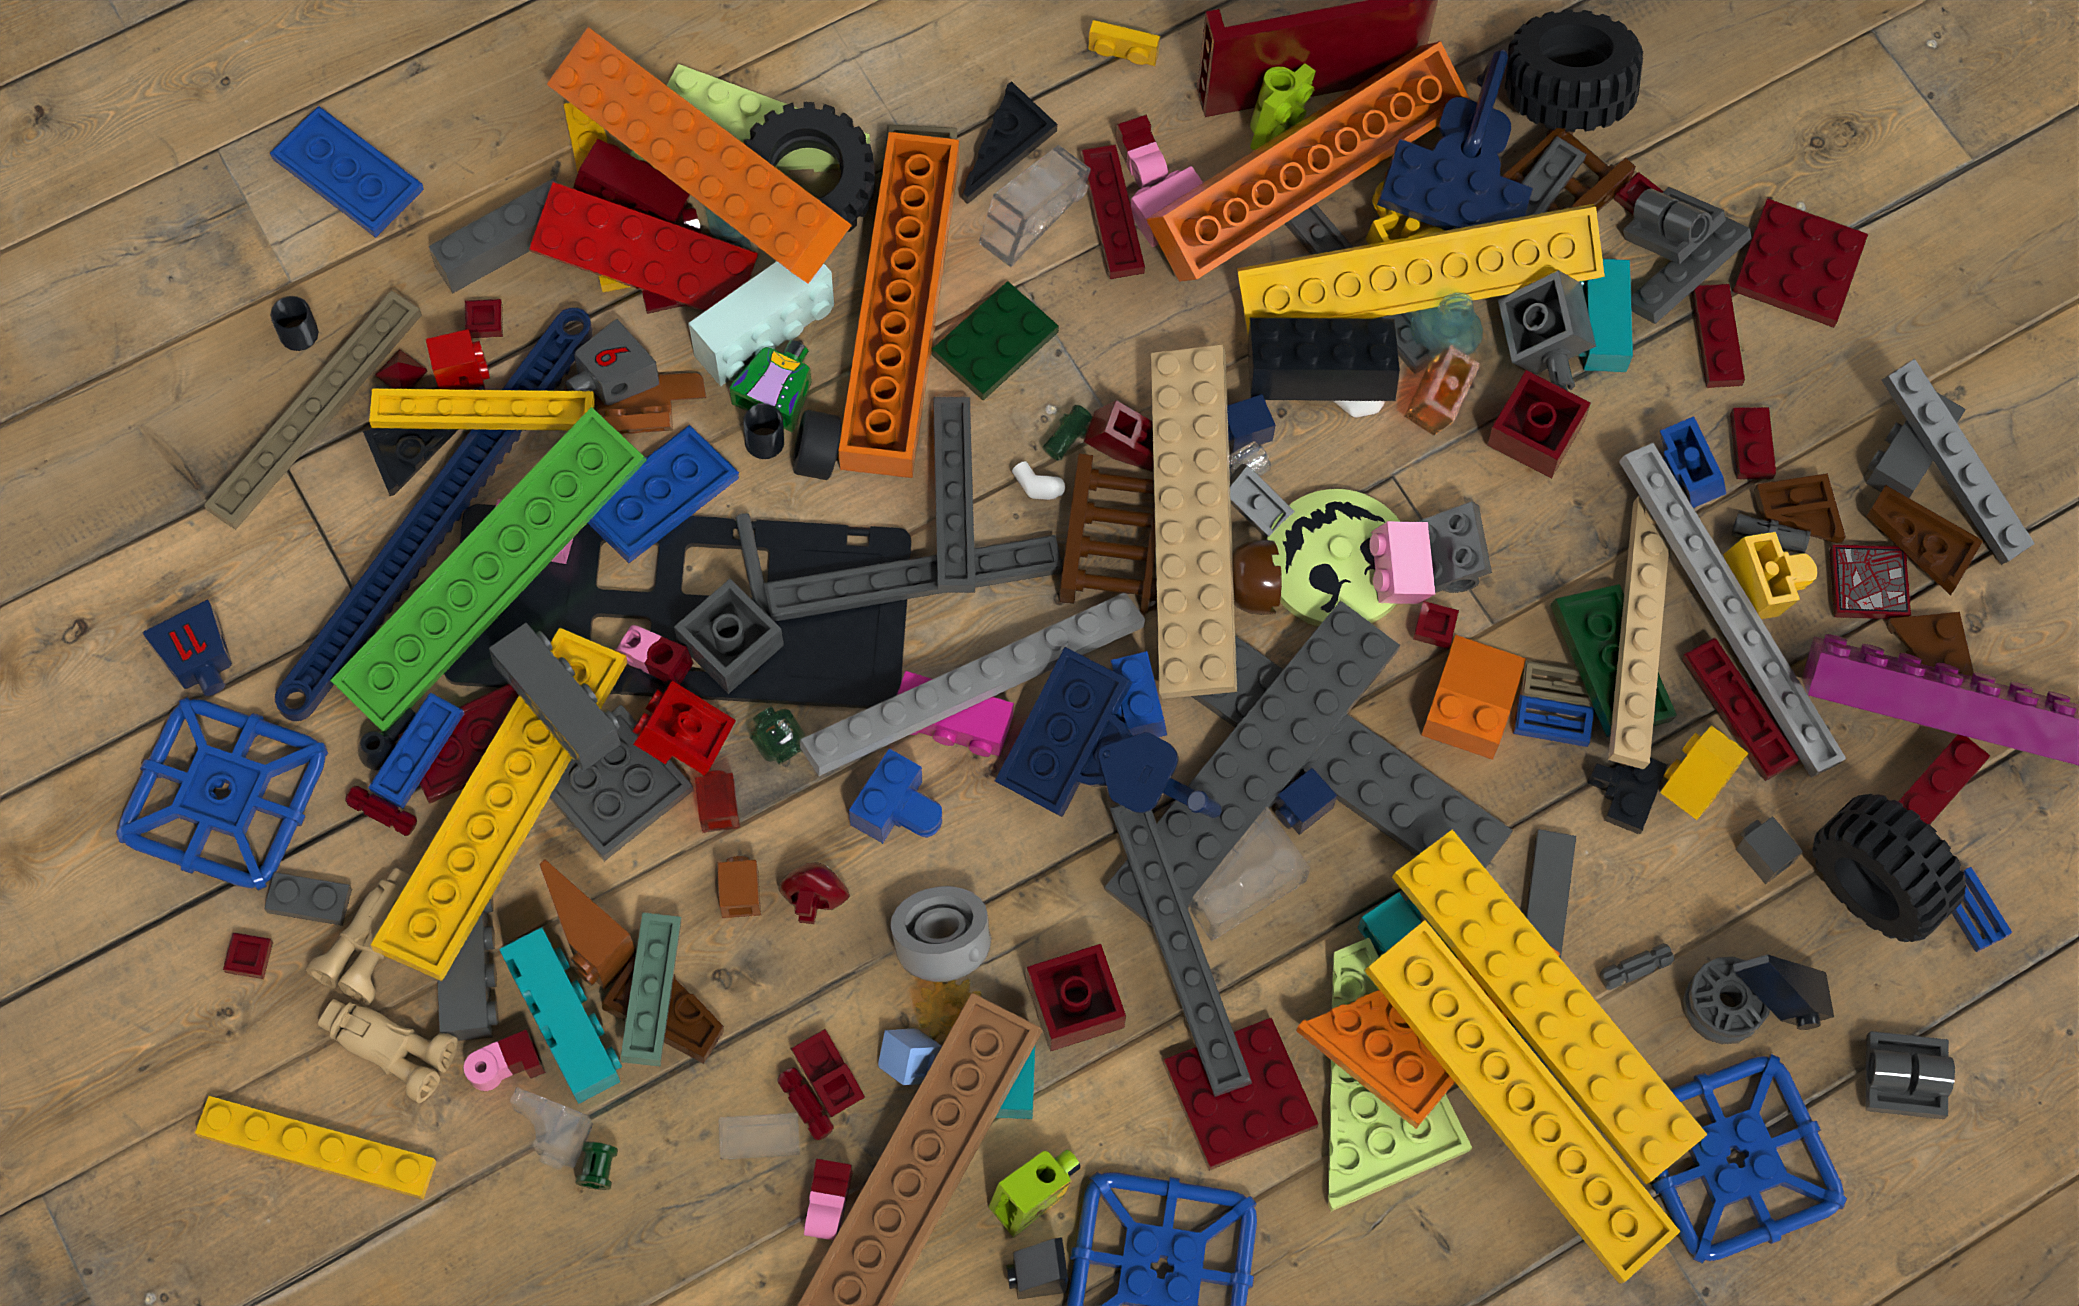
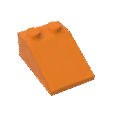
(1474, 697)

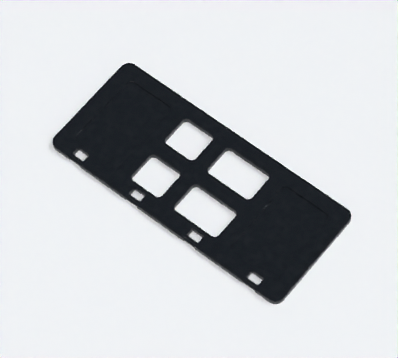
(826, 658)

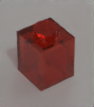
(717, 801)

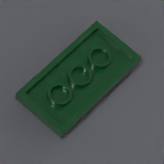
(1592, 633)

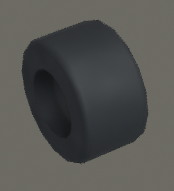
(817, 445)

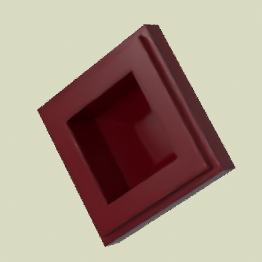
(401, 371)

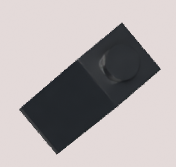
(1039, 1270)

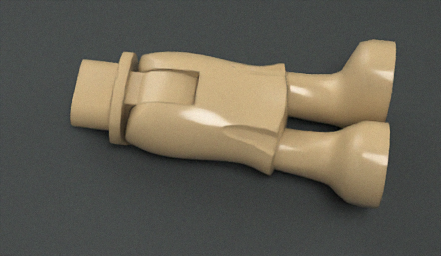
(358, 936)
(387, 1044)

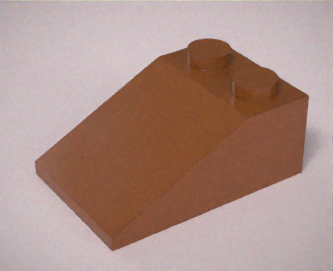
(596, 940)

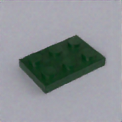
(995, 340)

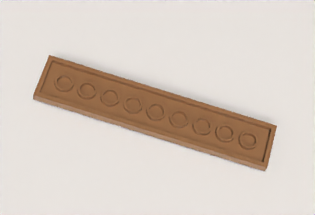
(924, 1158)

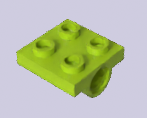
(1280, 102)

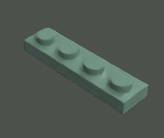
(651, 989)

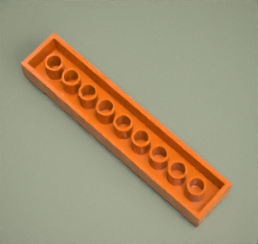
(699, 155)
(1306, 162)
(899, 306)

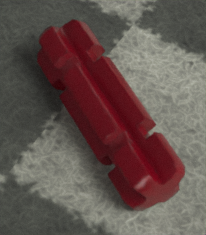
(381, 810)
(805, 1103)

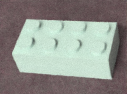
(758, 316)

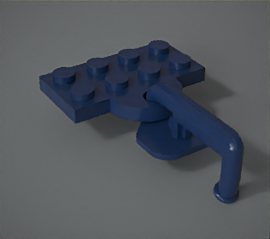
(1461, 177)
(1079, 739)

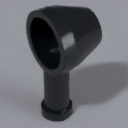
(376, 758)

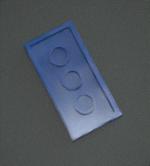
(347, 171)
(663, 494)

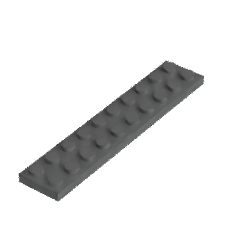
(1267, 749)
(1372, 774)

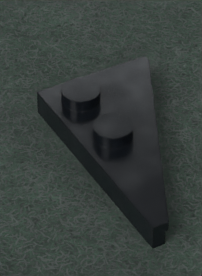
(1015, 132)
(404, 451)

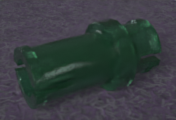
(1071, 427)

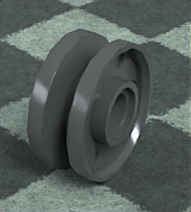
(1708, 1013)

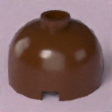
(1256, 577)

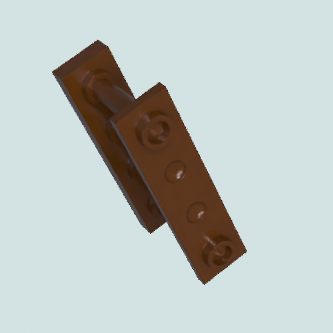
(1610, 178)
(1080, 545)

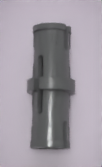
(1789, 538)

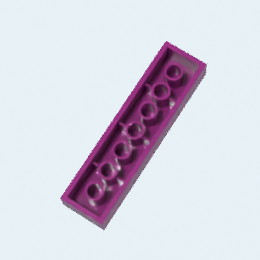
(1943, 698)

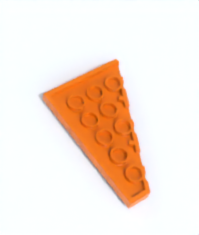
(1383, 1054)

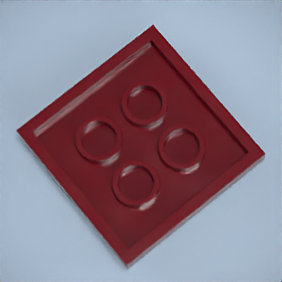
(1800, 263)
(1250, 1116)

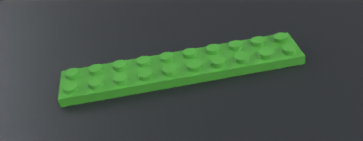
(488, 570)

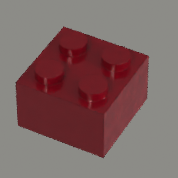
(1538, 424)
(1075, 997)

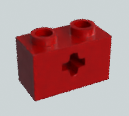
(457, 361)

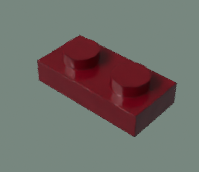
(1753, 443)

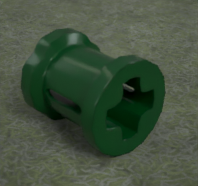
(596, 1166)

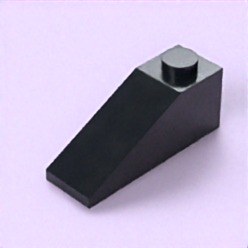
(1788, 989)

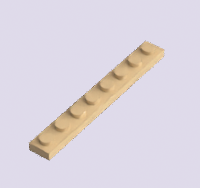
(1639, 641)

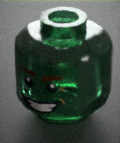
(776, 735)

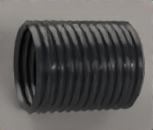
(291, 309)
(763, 417)

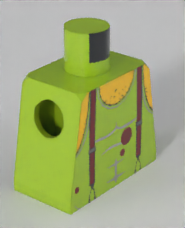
(1033, 1190)

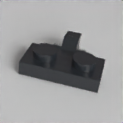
(1630, 791)

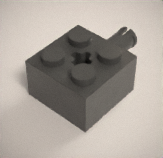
(1547, 326)

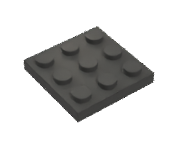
(619, 792)

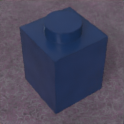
(1249, 422)
(1304, 802)

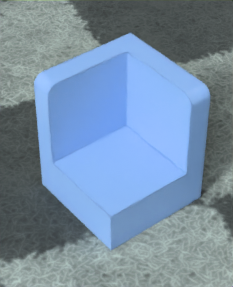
(907, 1055)

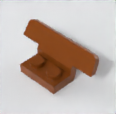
(652, 408)

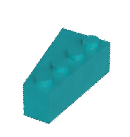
(560, 1015)

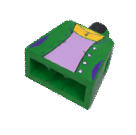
(776, 381)

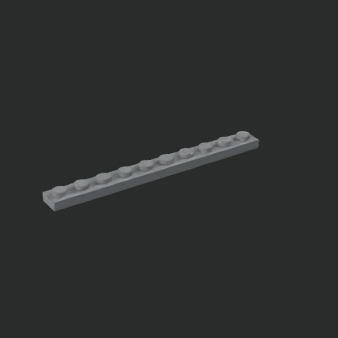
(1732, 610)
(969, 684)

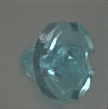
(1448, 325)

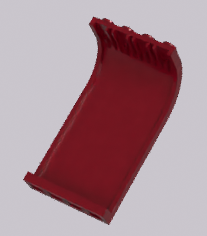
(1338, 42)

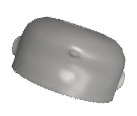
(941, 933)

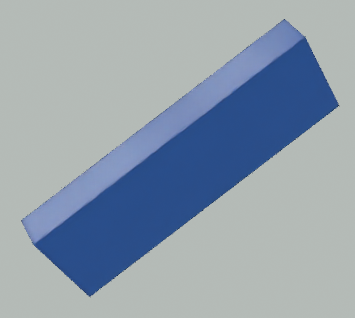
(416, 750)

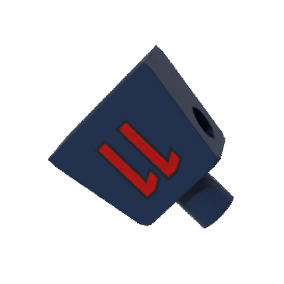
(192, 647)

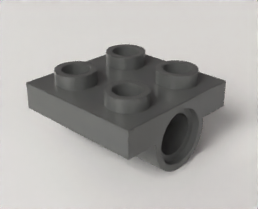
(1672, 223)
(1458, 548)
(1908, 1075)

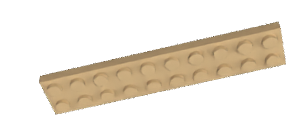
(1193, 523)

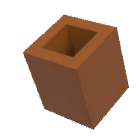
(739, 887)

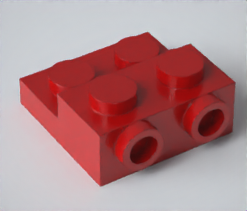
(682, 728)

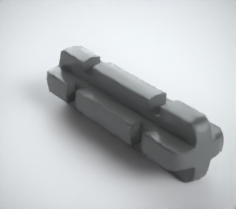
(1637, 966)

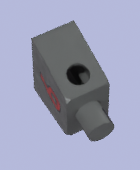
(613, 366)

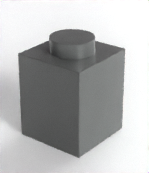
(1768, 849)

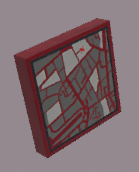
(1869, 582)

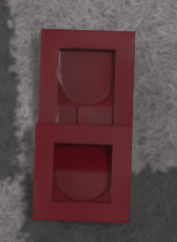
(827, 1073)

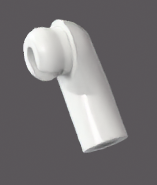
(1360, 408)
(1038, 486)

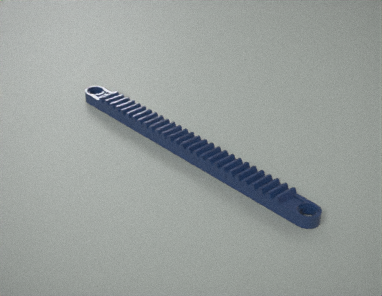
(425, 526)

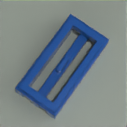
(1552, 734)
(1989, 909)

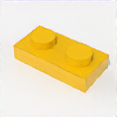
(1123, 43)

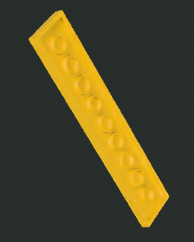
(1426, 268)
(487, 824)
(1549, 1006)
(1522, 1102)

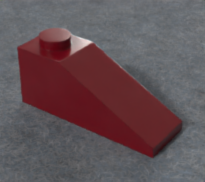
(1122, 435)

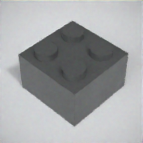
(729, 635)

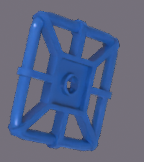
(232, 814)
(1762, 1165)
(1149, 1242)

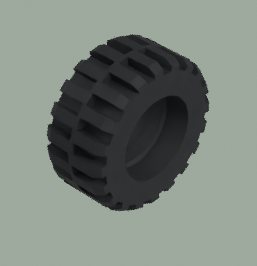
(1573, 70)
(827, 132)
(1889, 867)

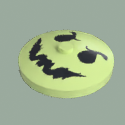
(1329, 554)

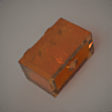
(1442, 390)

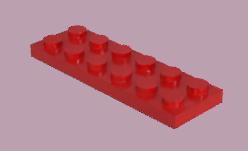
(639, 249)

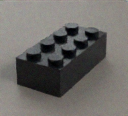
(1323, 359)

